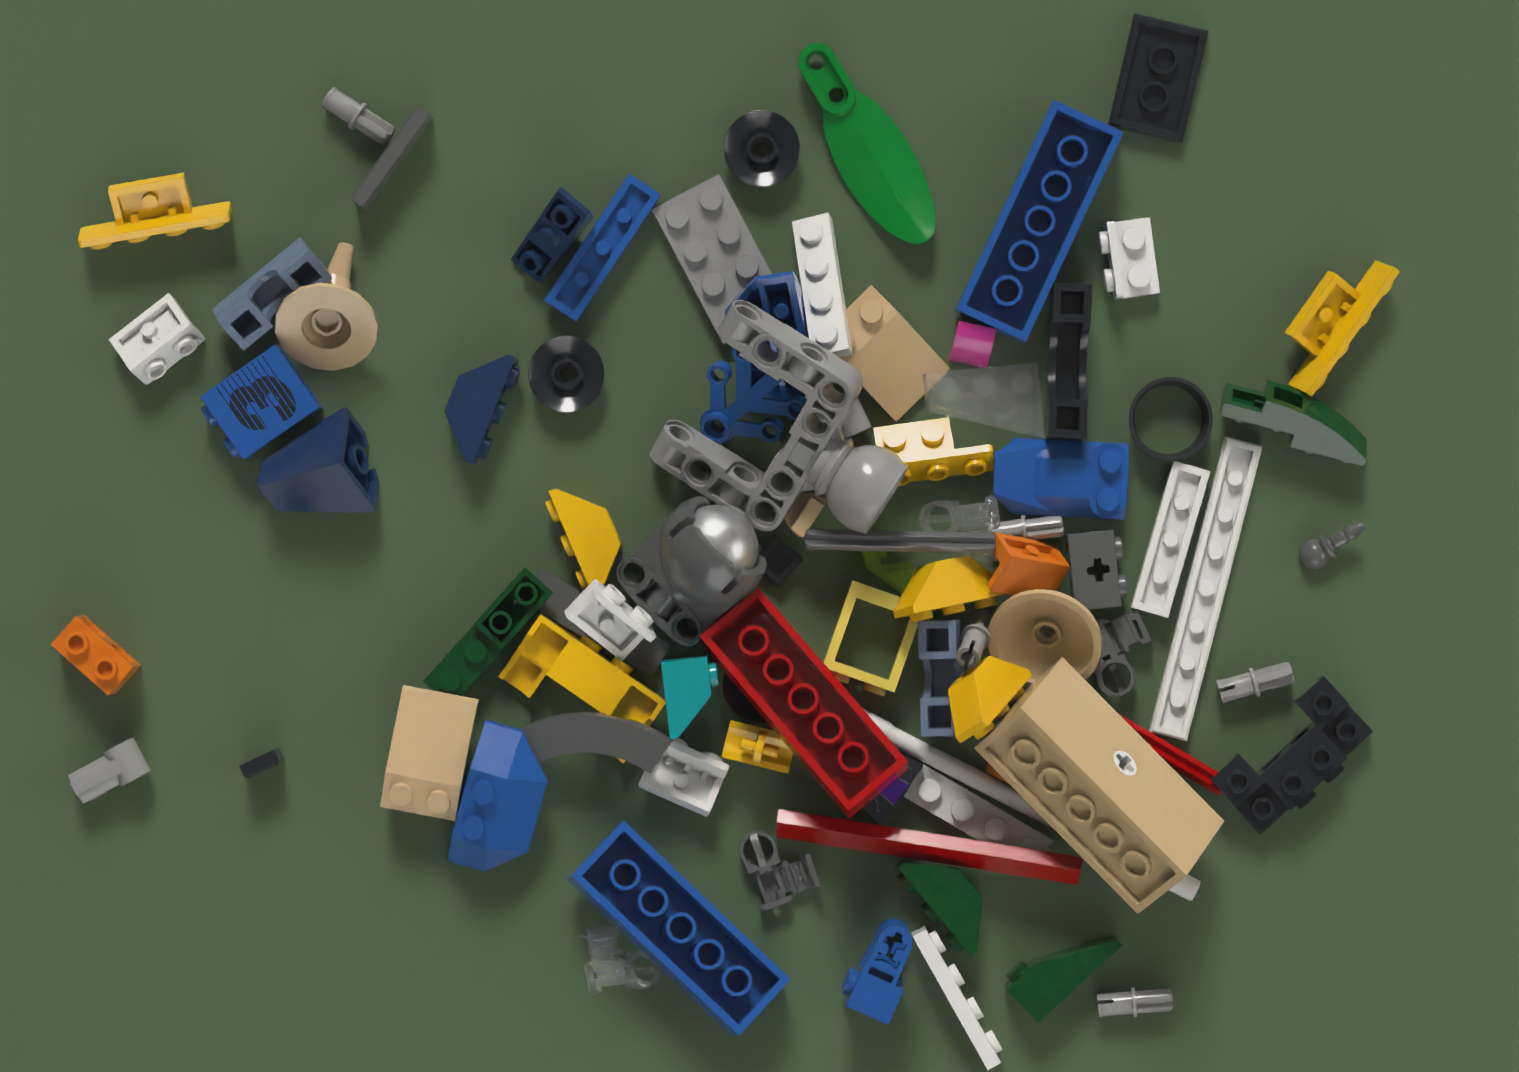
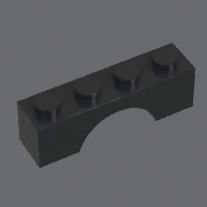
(1067, 360)

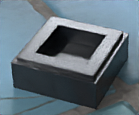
(780, 560)
(262, 763)

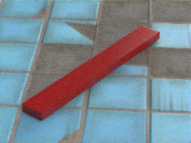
(928, 847)

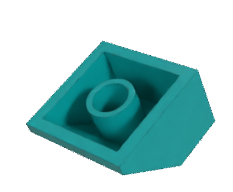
(687, 689)

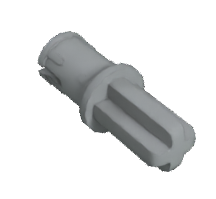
(358, 116)
(1033, 528)
(974, 638)
(1255, 681)
(1134, 1002)

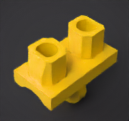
(756, 747)

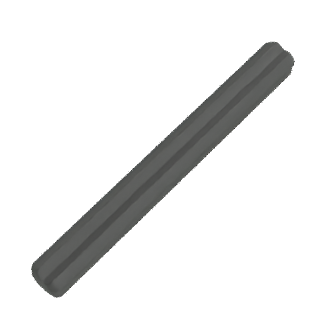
(900, 541)

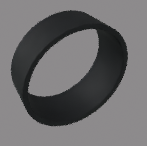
(1205, 407)

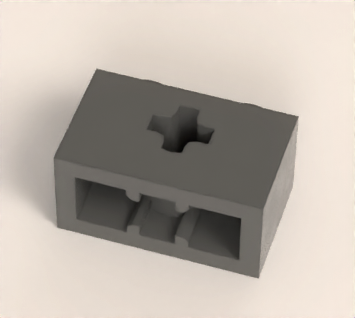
(1080, 552)

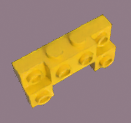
(582, 671)

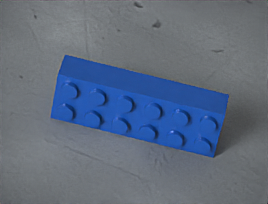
(1038, 222)
(678, 929)

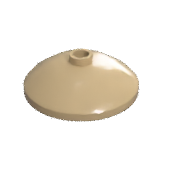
(1023, 641)

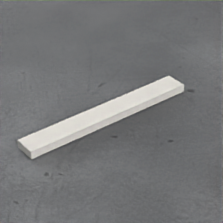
(1205, 588)

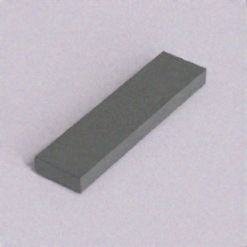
(644, 656)

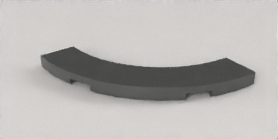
(597, 734)

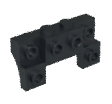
(1300, 765)

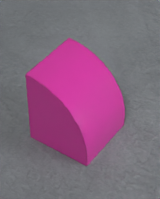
(972, 344)

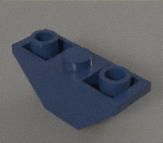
(552, 235)
(478, 404)

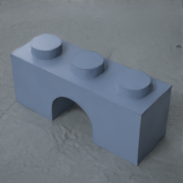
(249, 308)
(937, 649)

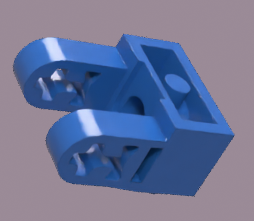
(876, 983)

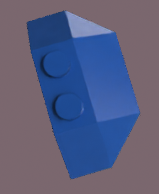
(783, 299)
(498, 800)

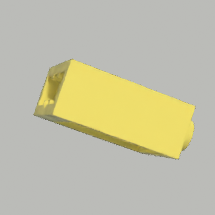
(842, 671)

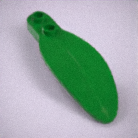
(870, 152)

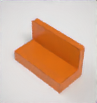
(1026, 565)

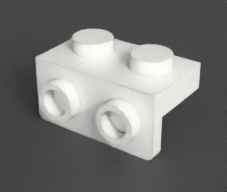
(609, 619)
(687, 777)

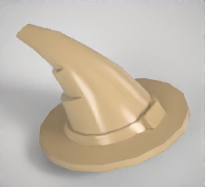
(328, 322)

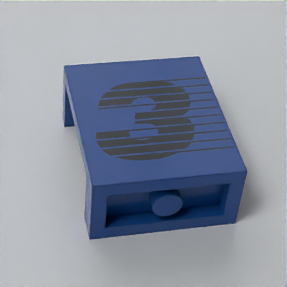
(259, 402)

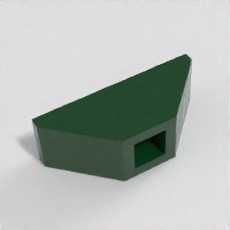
(947, 898)

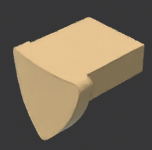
(804, 513)

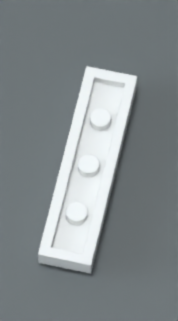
(822, 284)
(1170, 539)
(971, 812)
(950, 982)

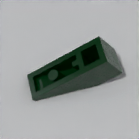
(1052, 977)

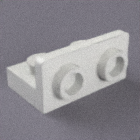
(1130, 258)
(157, 339)

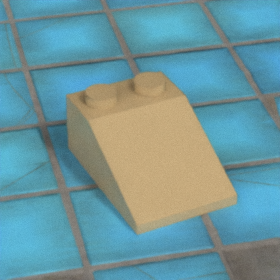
(888, 354)
(429, 753)

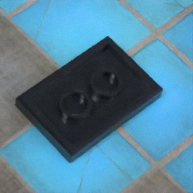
(1158, 78)

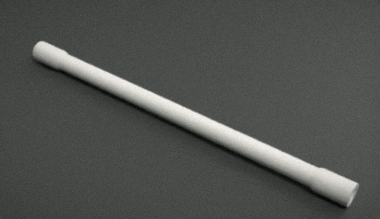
(984, 783)

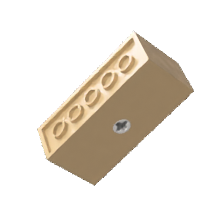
(1100, 786)

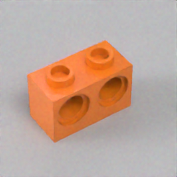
(95, 654)

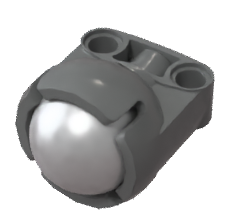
(694, 568)

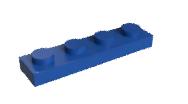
(602, 247)

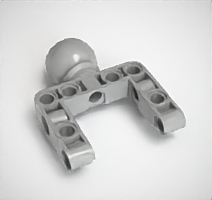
(816, 453)

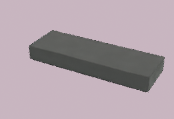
(391, 158)

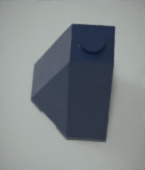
(322, 470)

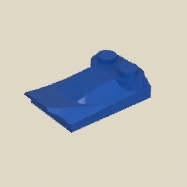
(1062, 478)

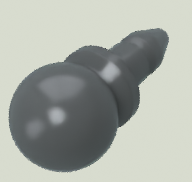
(1316, 553)

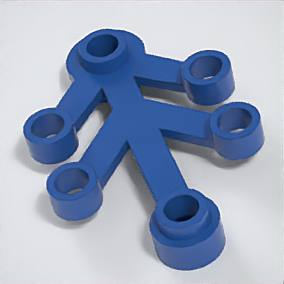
(748, 399)

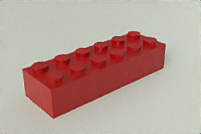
(804, 702)

